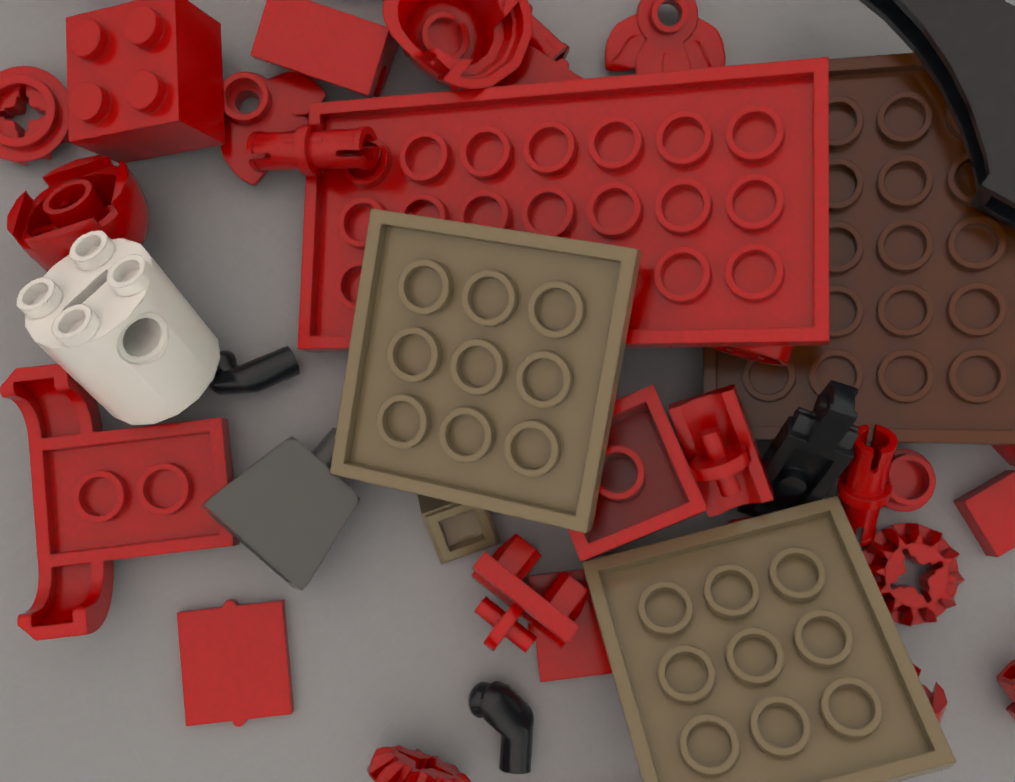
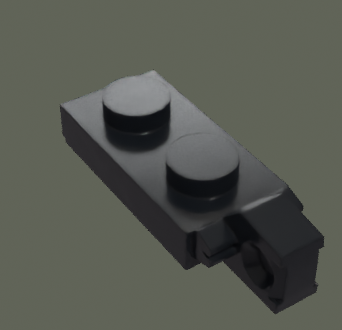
(810, 451)

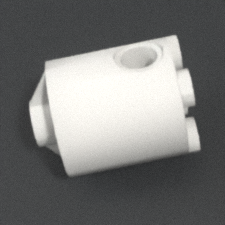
(121, 329)

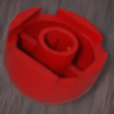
(80, 199)

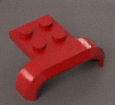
(108, 496)

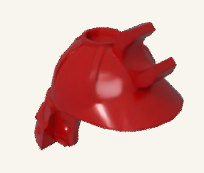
(461, 40)

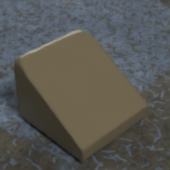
(457, 528)

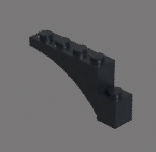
(972, 62)

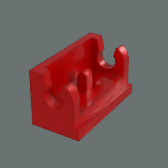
(326, 45)

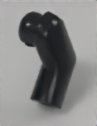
(255, 374)
(510, 718)

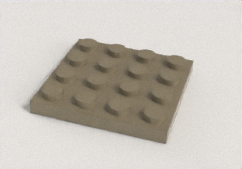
(485, 366)
(763, 656)

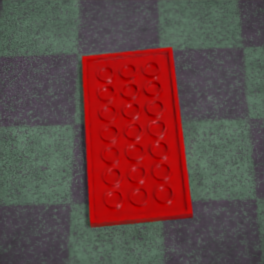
(692, 166)

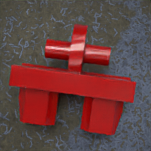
(721, 450)
(504, 577)

